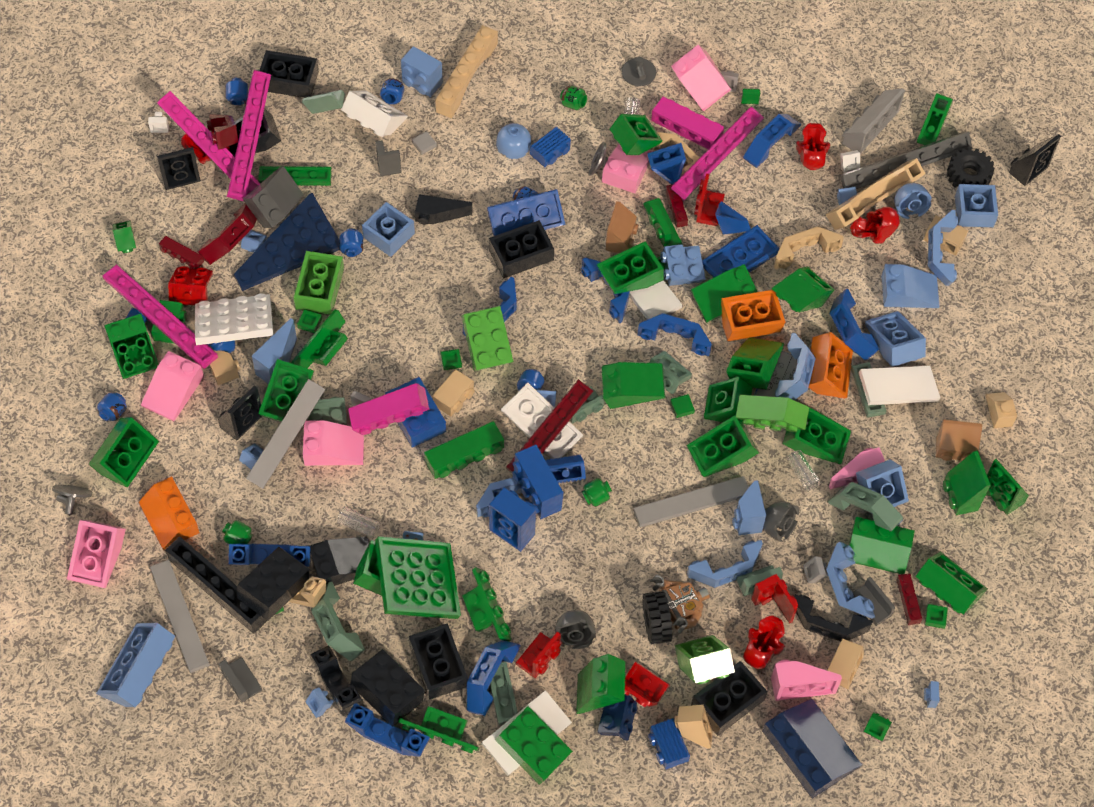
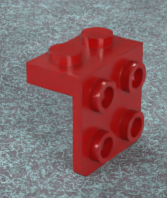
(645, 685)

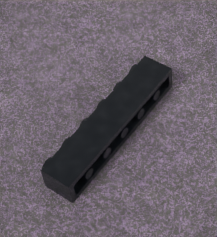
(213, 583)

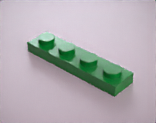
(301, 175)

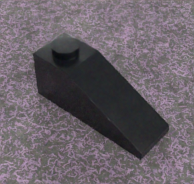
(438, 209)

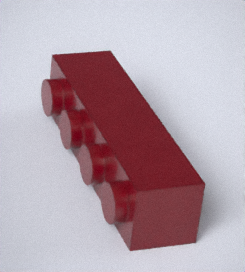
(677, 207)
(181, 252)
(909, 599)

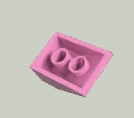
(701, 77)
(625, 170)
(172, 385)
(331, 444)
(95, 553)
(802, 680)

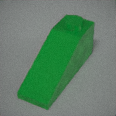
(935, 119)

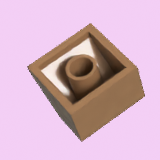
(621, 229)
(957, 439)

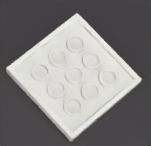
(233, 319)

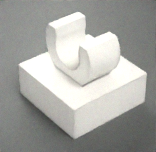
(158, 123)
(850, 160)

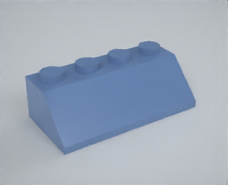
(136, 664)

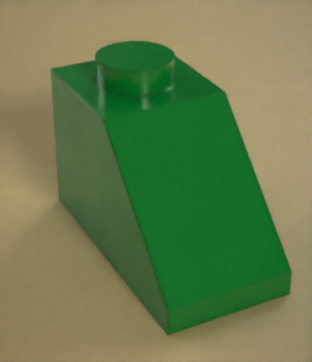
(124, 236)

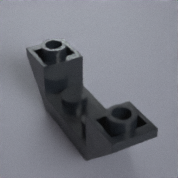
(858, 626)
(334, 679)

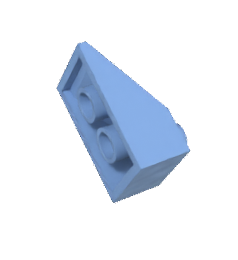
(909, 287)
(897, 338)
(279, 347)

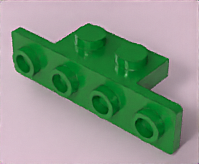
(661, 222)
(323, 343)
(484, 608)
(442, 725)

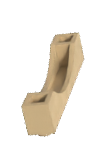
(454, 89)
(882, 188)

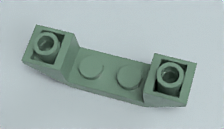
(883, 511)
(346, 644)

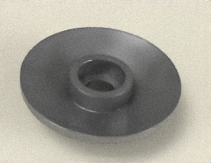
(599, 159)

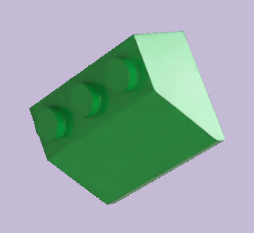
(124, 452)
(880, 547)
(951, 583)

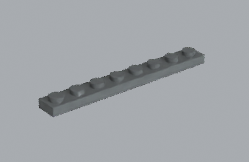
(925, 154)

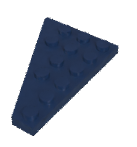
(286, 247)

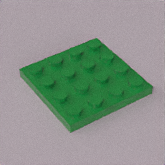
(417, 578)

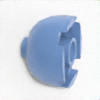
(513, 141)
(914, 197)

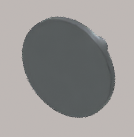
(639, 71)
(70, 493)

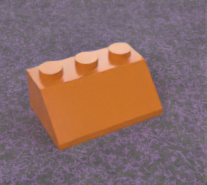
(751, 315)
(831, 366)
(168, 513)

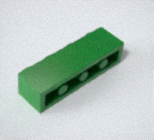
(464, 450)

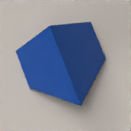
(668, 162)
(730, 220)

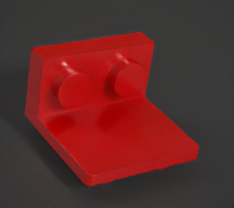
(707, 204)
(189, 285)
(777, 589)
(539, 653)

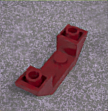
(224, 129)
(230, 236)

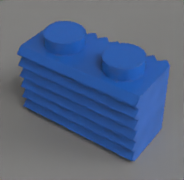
(550, 147)
(567, 468)
(669, 744)

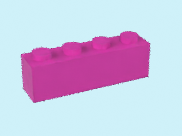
(686, 123)
(388, 409)

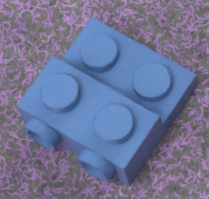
(682, 265)

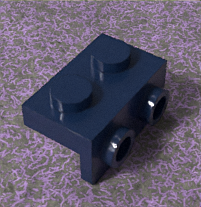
(618, 718)

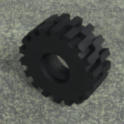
(972, 160)
(657, 617)

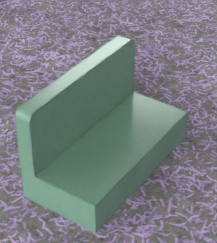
(325, 101)

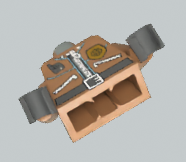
(683, 601)

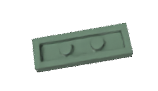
(870, 410)
(503, 695)

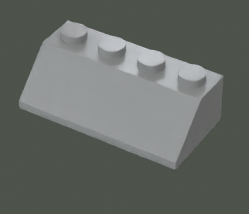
(873, 120)

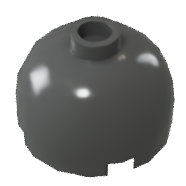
(782, 516)
(576, 629)

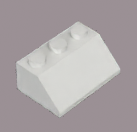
(373, 112)

